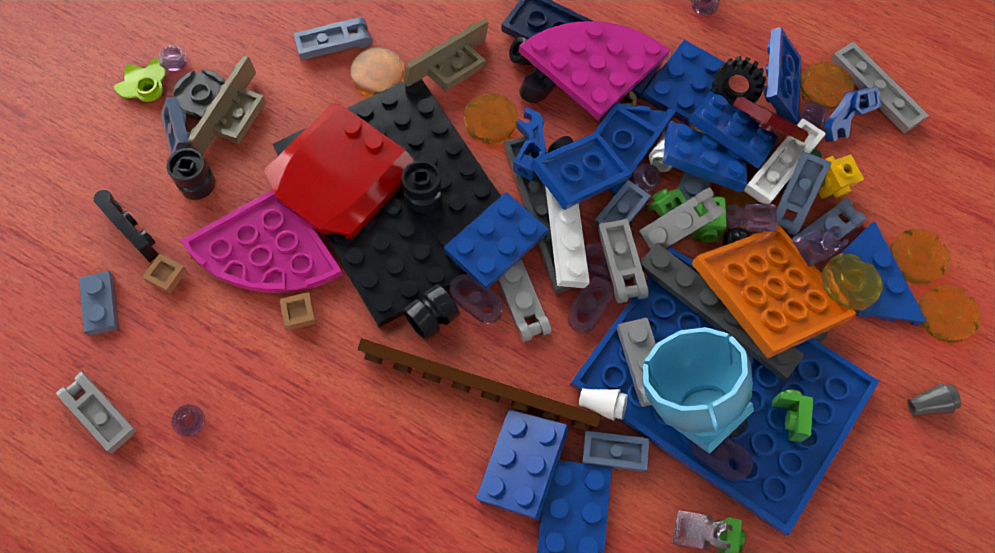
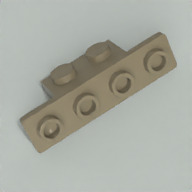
(451, 60)
(230, 111)

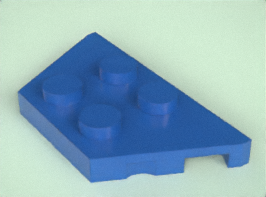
(633, 133)
(896, 298)

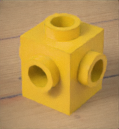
(840, 177)

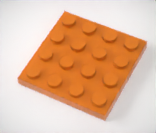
(771, 291)

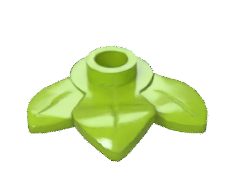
(142, 82)

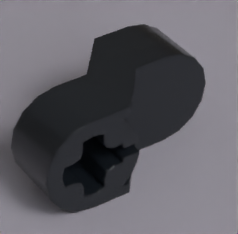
(536, 87)

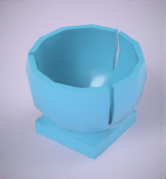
(700, 384)

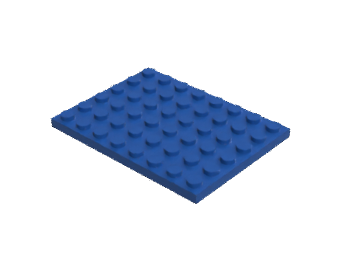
(782, 470)

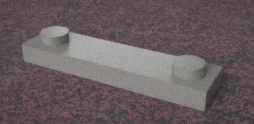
(867, 74)

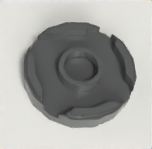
(197, 92)

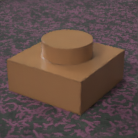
(164, 273)
(297, 311)

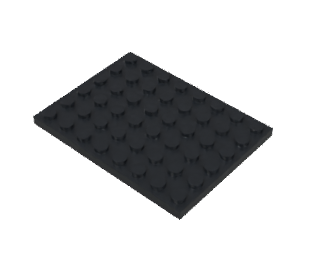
(401, 249)

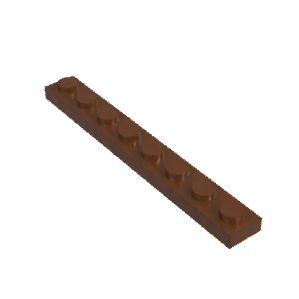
(490, 389)

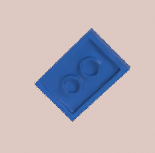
(783, 76)
(683, 81)
(733, 129)
(703, 157)
(580, 170)
(496, 240)
(523, 464)
(575, 509)

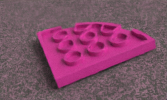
(594, 61)
(263, 249)

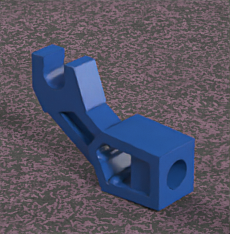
(853, 103)
(535, 144)

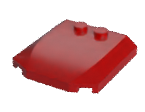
(338, 172)

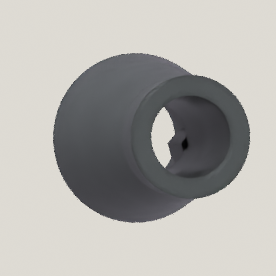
(937, 400)

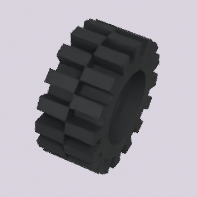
(742, 68)

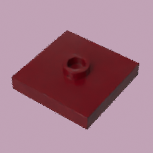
(770, 120)

